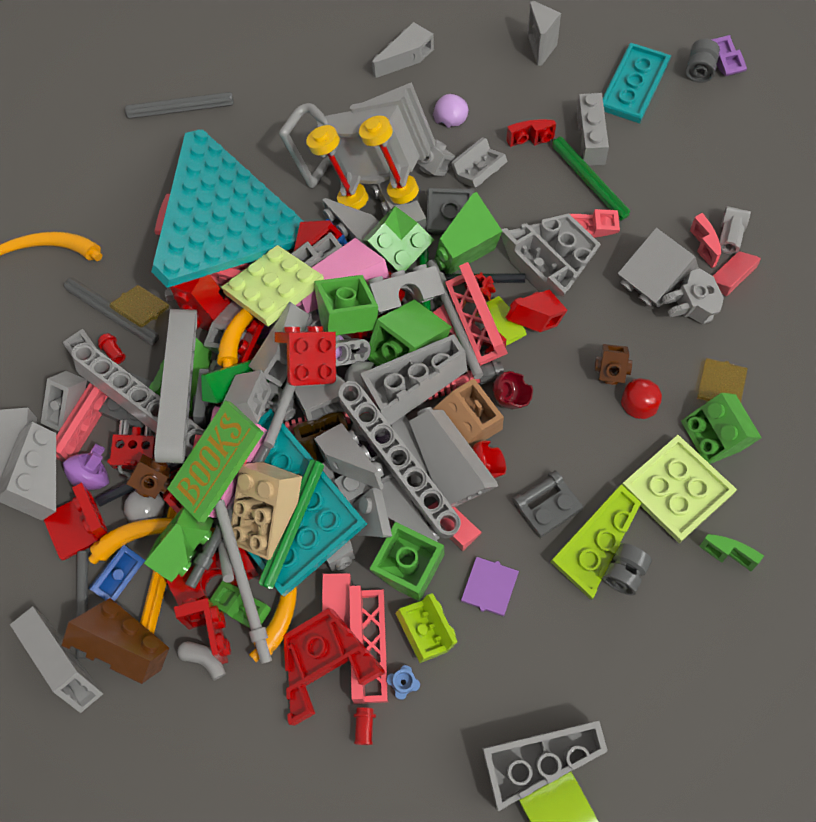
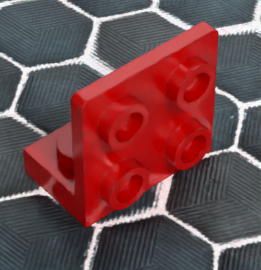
(76, 524)

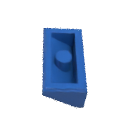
(116, 573)

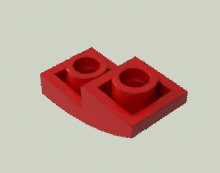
(537, 131)

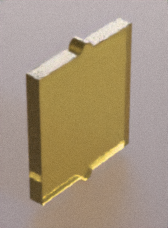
(139, 306)
(721, 378)

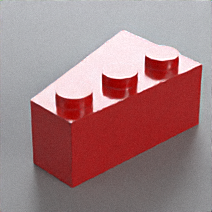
(201, 295)

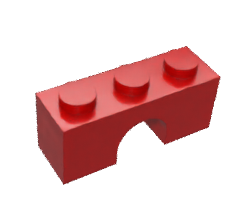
(183, 592)

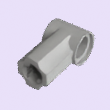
(734, 225)

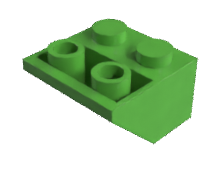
(721, 428)

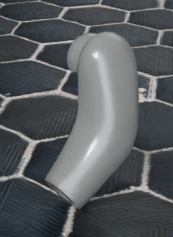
(202, 655)

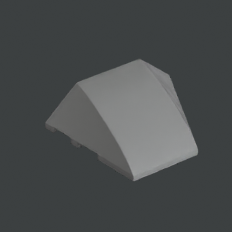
(550, 252)

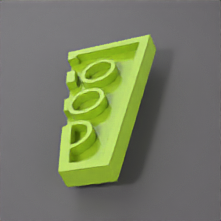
(596, 542)

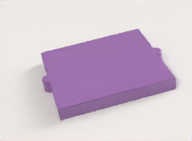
(490, 586)

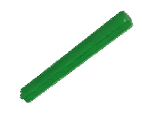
(590, 177)
(274, 565)

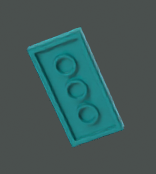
(635, 82)

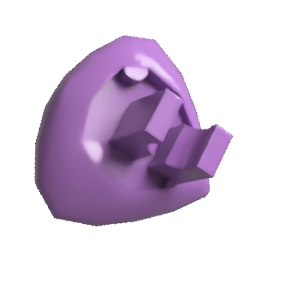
(87, 469)

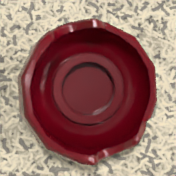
(512, 390)

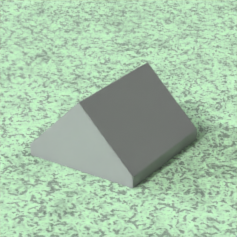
(543, 30)

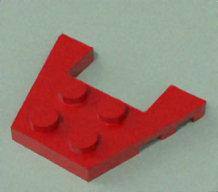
(318, 649)

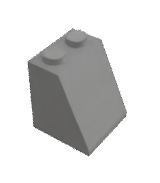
(657, 268)

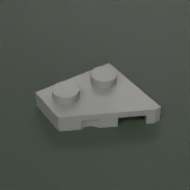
(373, 510)

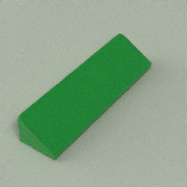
(217, 383)

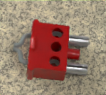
(126, 456)

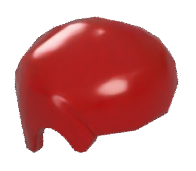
(641, 398)
(491, 458)

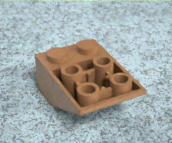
(472, 412)

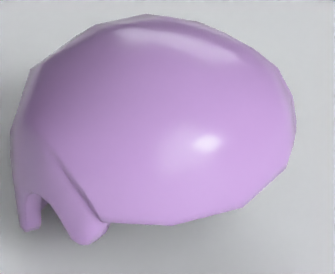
(450, 110)

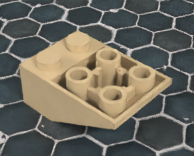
(263, 506)

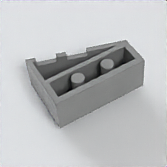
(31, 473)

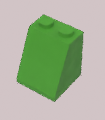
(468, 236)
(404, 332)

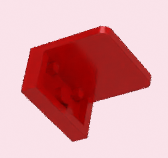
(309, 355)
(202, 612)

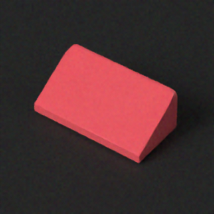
(735, 271)
(467, 532)

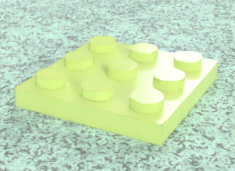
(271, 284)
(679, 488)

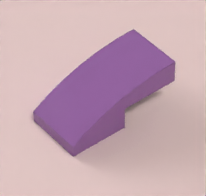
(729, 60)

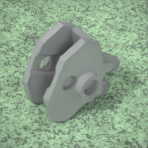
(695, 298)

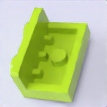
(427, 628)

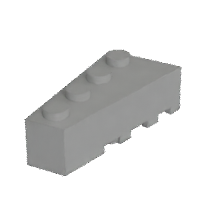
(414, 377)
(534, 761)

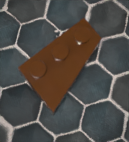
(117, 639)

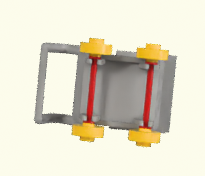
(367, 145)

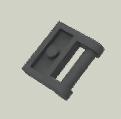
(552, 511)

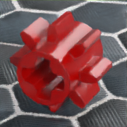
(485, 284)

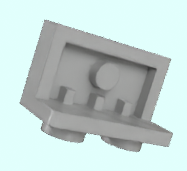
(477, 163)

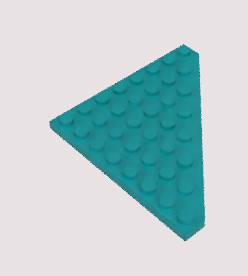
(217, 215)

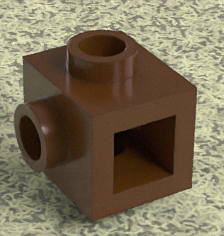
(613, 364)
(149, 477)

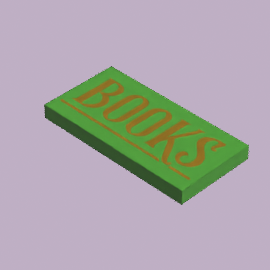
(215, 461)

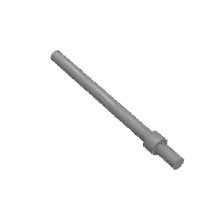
(458, 326)
(258, 633)

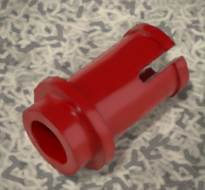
(108, 343)
(364, 726)

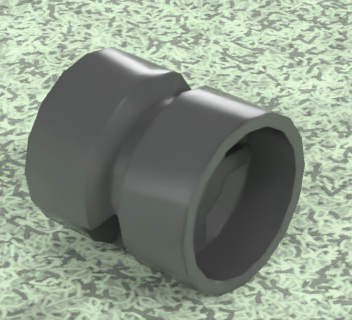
(702, 60)
(627, 569)

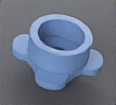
(406, 674)

